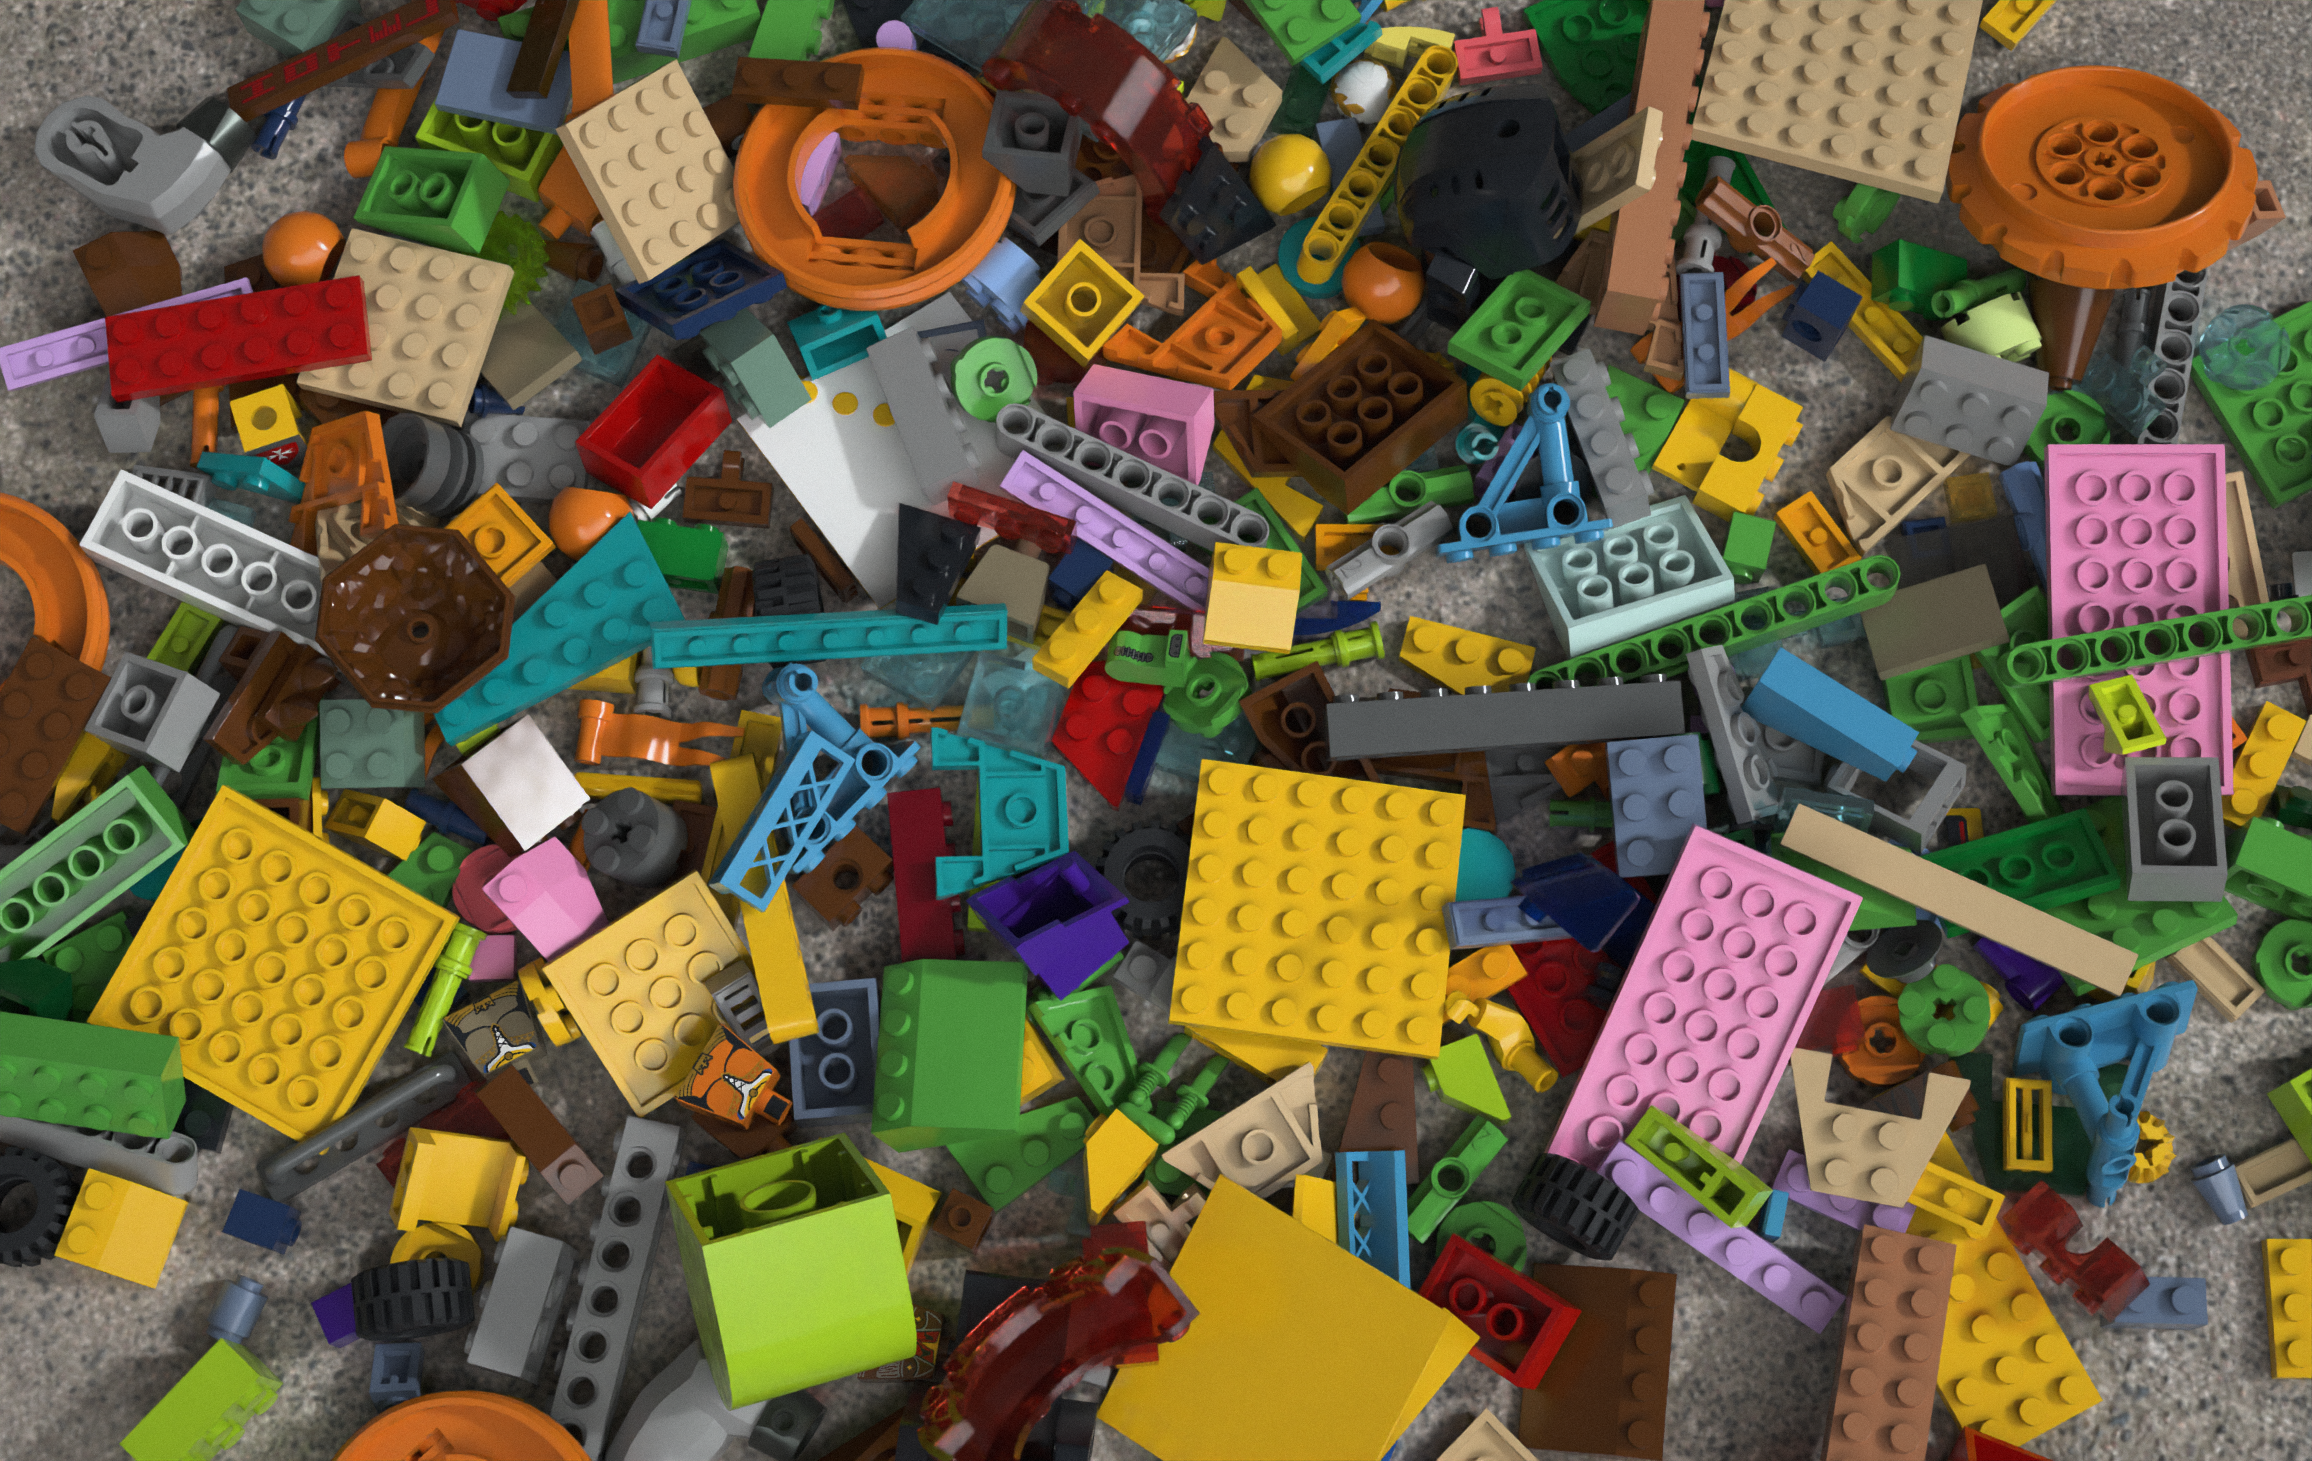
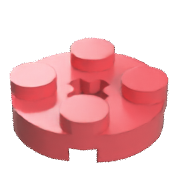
(468, 895)

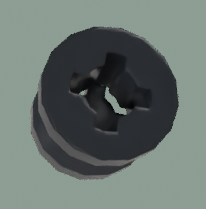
(1604, 986)

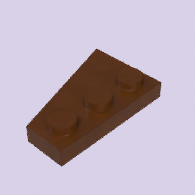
(236, 729)

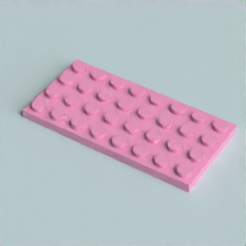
(2130, 544)
(1709, 1000)

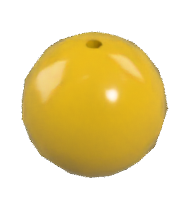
(1289, 173)

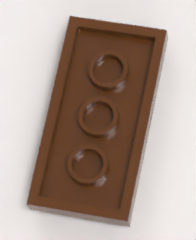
(41, 727)

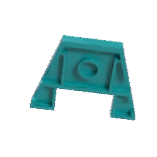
(1018, 811)

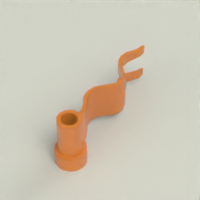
(1735, 324)
(642, 737)

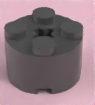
(634, 838)

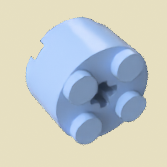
(1004, 283)

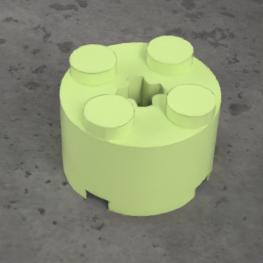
(1998, 329)

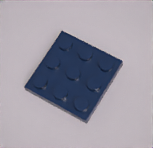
(702, 290)

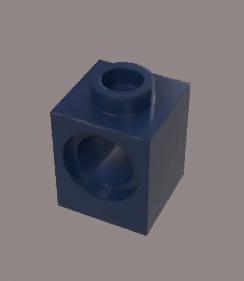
(1077, 574)
(263, 1222)

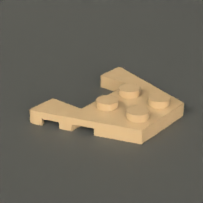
(1865, 1150)

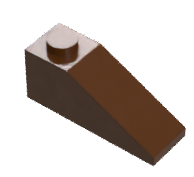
(539, 1134)

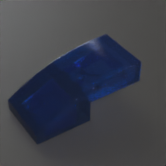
(1342, 616)

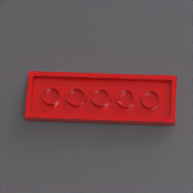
(238, 338)

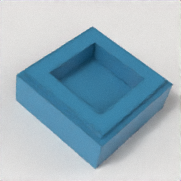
(1772, 1216)

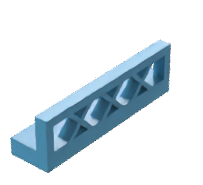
(767, 812)
(1382, 1207)

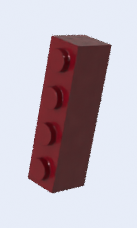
(917, 838)

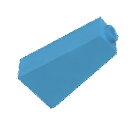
(1830, 717)

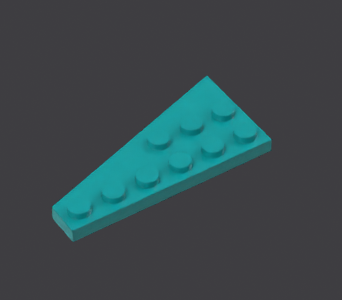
(571, 632)

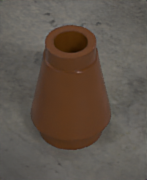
(574, 260)

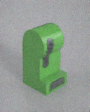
(1149, 658)

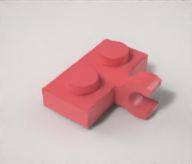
(1497, 54)

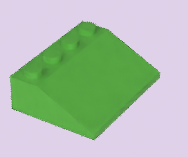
(949, 1052)

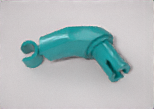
(1477, 437)

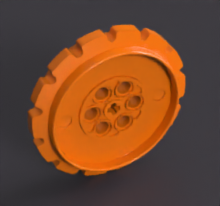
(2101, 177)

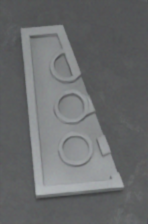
(1734, 736)

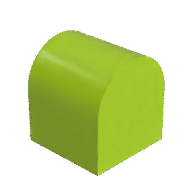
(793, 1269)

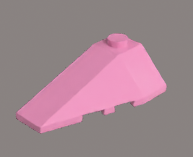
(548, 898)

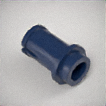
(488, 401)

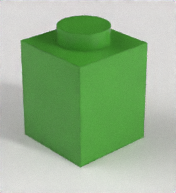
(1747, 546)

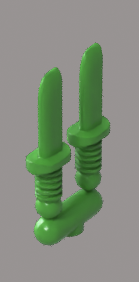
(1190, 1096)

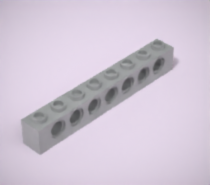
(634, 1140)

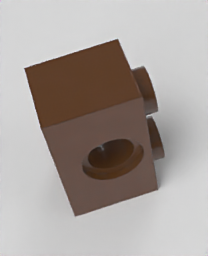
(851, 854)

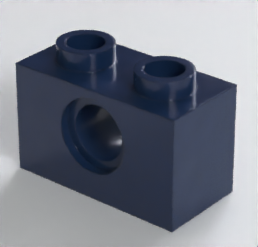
(1819, 315)

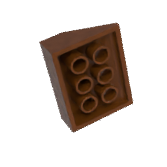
(1363, 415)
(1611, 1371)

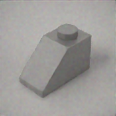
(127, 424)

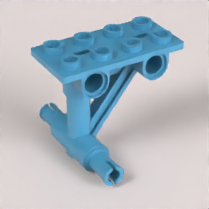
(1530, 519)
(800, 704)
(2089, 1037)

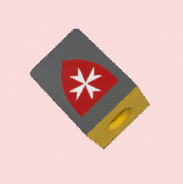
(273, 410)

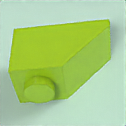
(1466, 1080)

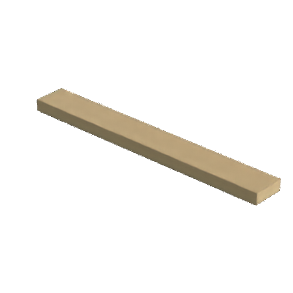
(1959, 900)

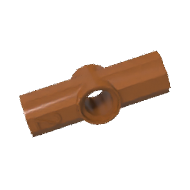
(1754, 228)
(734, 601)

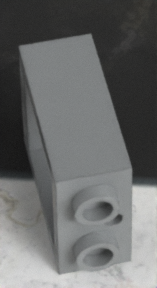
(1917, 832)

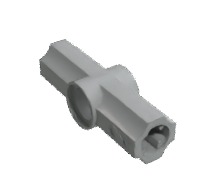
(1369, 564)

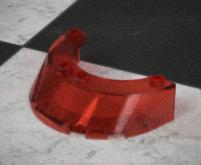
(1111, 85)
(1044, 1345)

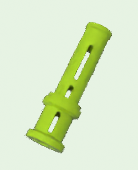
(1338, 649)
(451, 968)

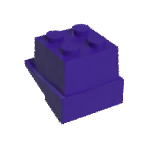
(1055, 920)

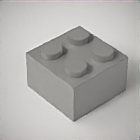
(152, 711)

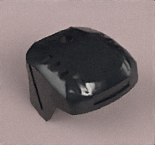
(1523, 177)

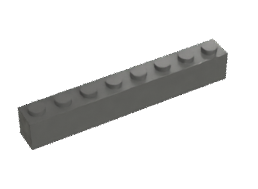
(1502, 719)

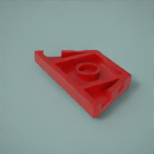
(1105, 729)

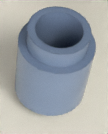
(236, 1309)

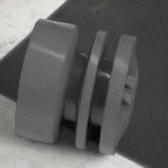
(432, 465)

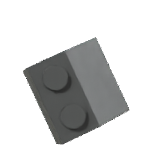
(1033, 142)

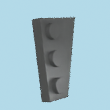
(395, 71)

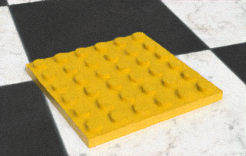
(1317, 909)
(276, 966)

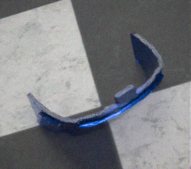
(1587, 903)

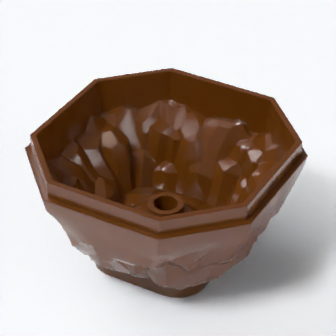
(409, 583)

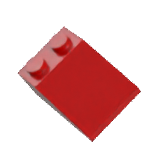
(1513, 1314)

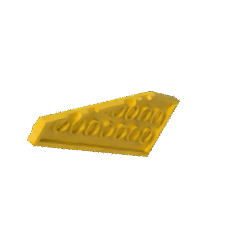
(2001, 1349)

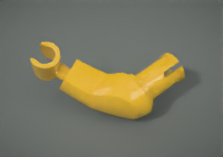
(1507, 1035)

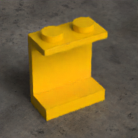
(458, 1181)

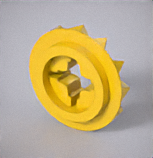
(2158, 1156)

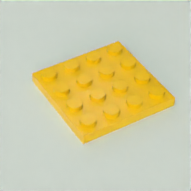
(644, 989)

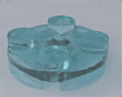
(2230, 367)

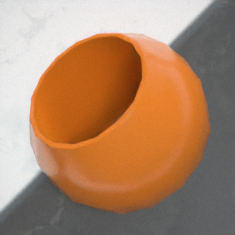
(302, 248)
(1383, 282)
(583, 518)

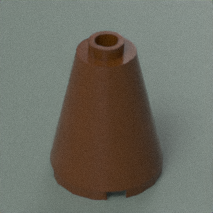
(2069, 328)

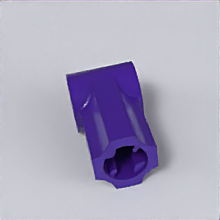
(2026, 979)

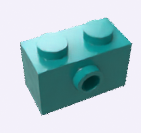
(835, 337)

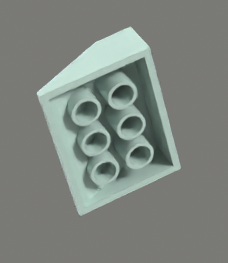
(1632, 579)

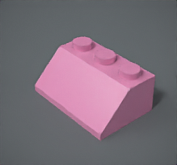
(1148, 418)

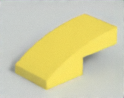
(1401, 42)

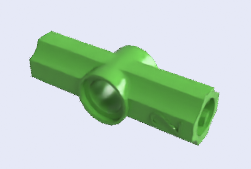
(1443, 486)
(1469, 1158)

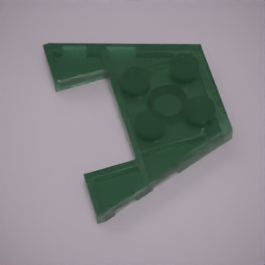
(2069, 1139)

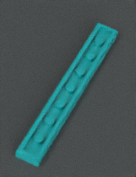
(825, 636)

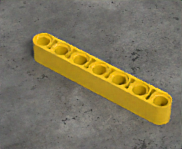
(1369, 178)
(770, 933)

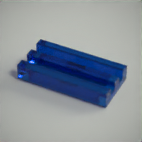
(1145, 761)

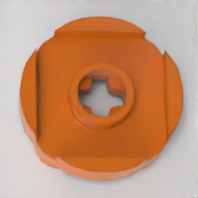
(1899, 1058)

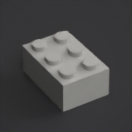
(1969, 401)
(2173, 829)
(521, 1305)

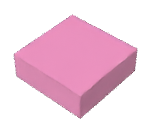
(495, 960)

